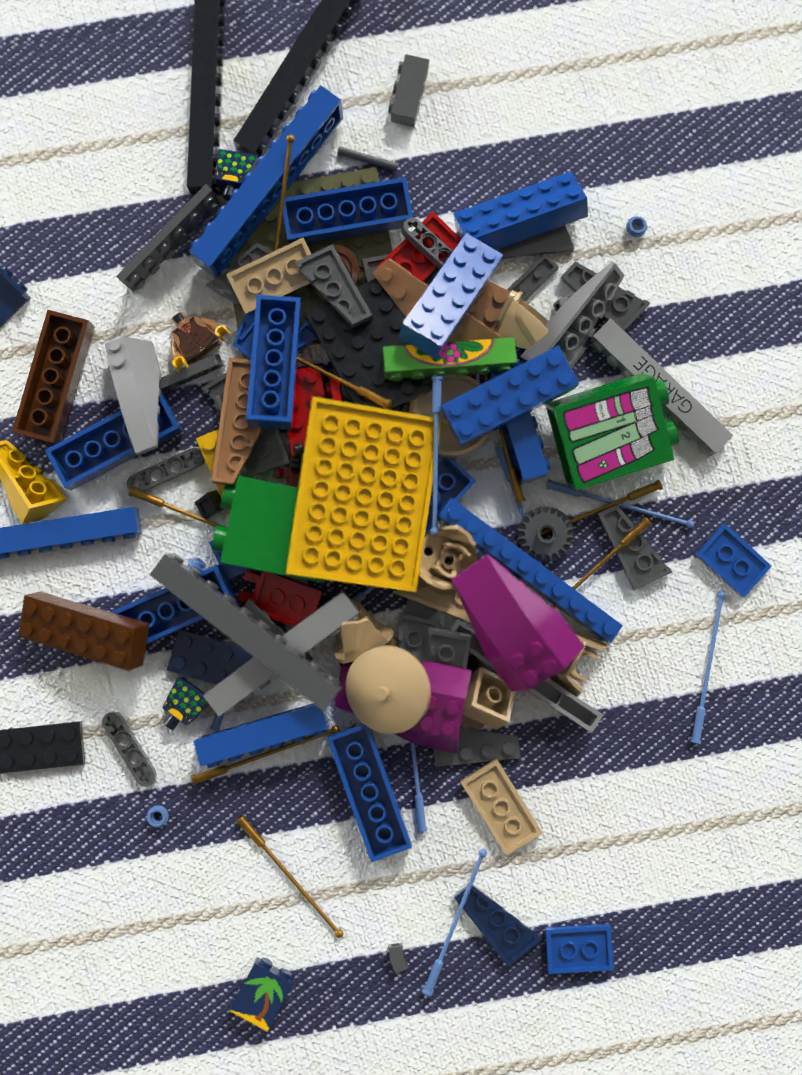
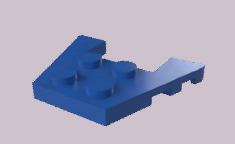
(244, 337)

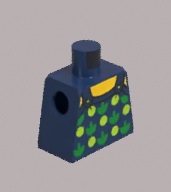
(232, 169)
(184, 703)

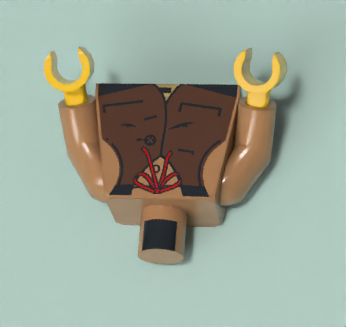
(194, 339)

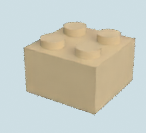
(488, 699)

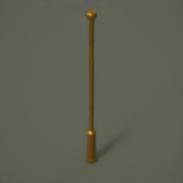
(290, 139)
(386, 403)
(511, 471)
(630, 496)
(160, 503)
(623, 543)
(223, 769)
(260, 842)

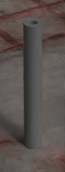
(367, 158)

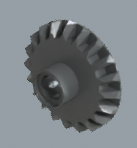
(530, 533)

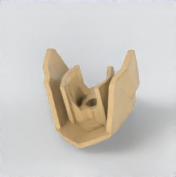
(521, 322)
(451, 543)
(360, 636)
(564, 677)

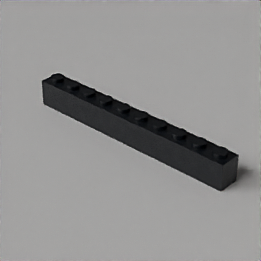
(293, 76)
(205, 94)

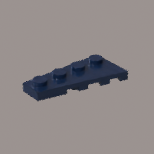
(501, 928)

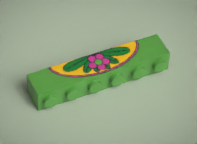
(456, 359)

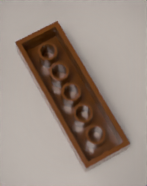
(53, 377)
(84, 630)

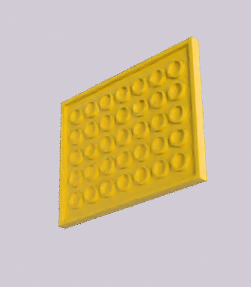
(363, 495)

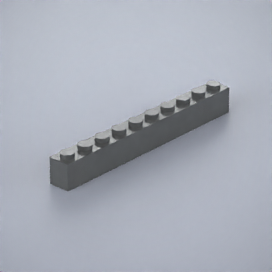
(246, 631)

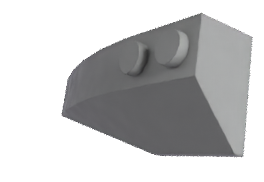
(578, 316)
(136, 383)

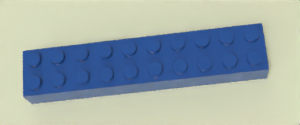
(263, 186)

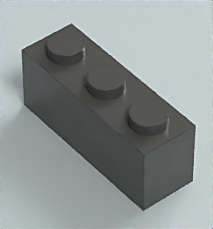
(409, 90)

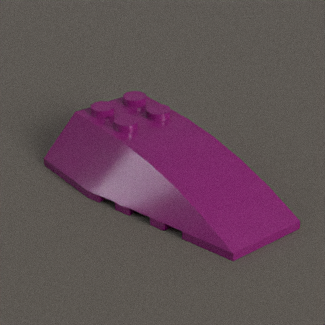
(514, 626)
(444, 715)

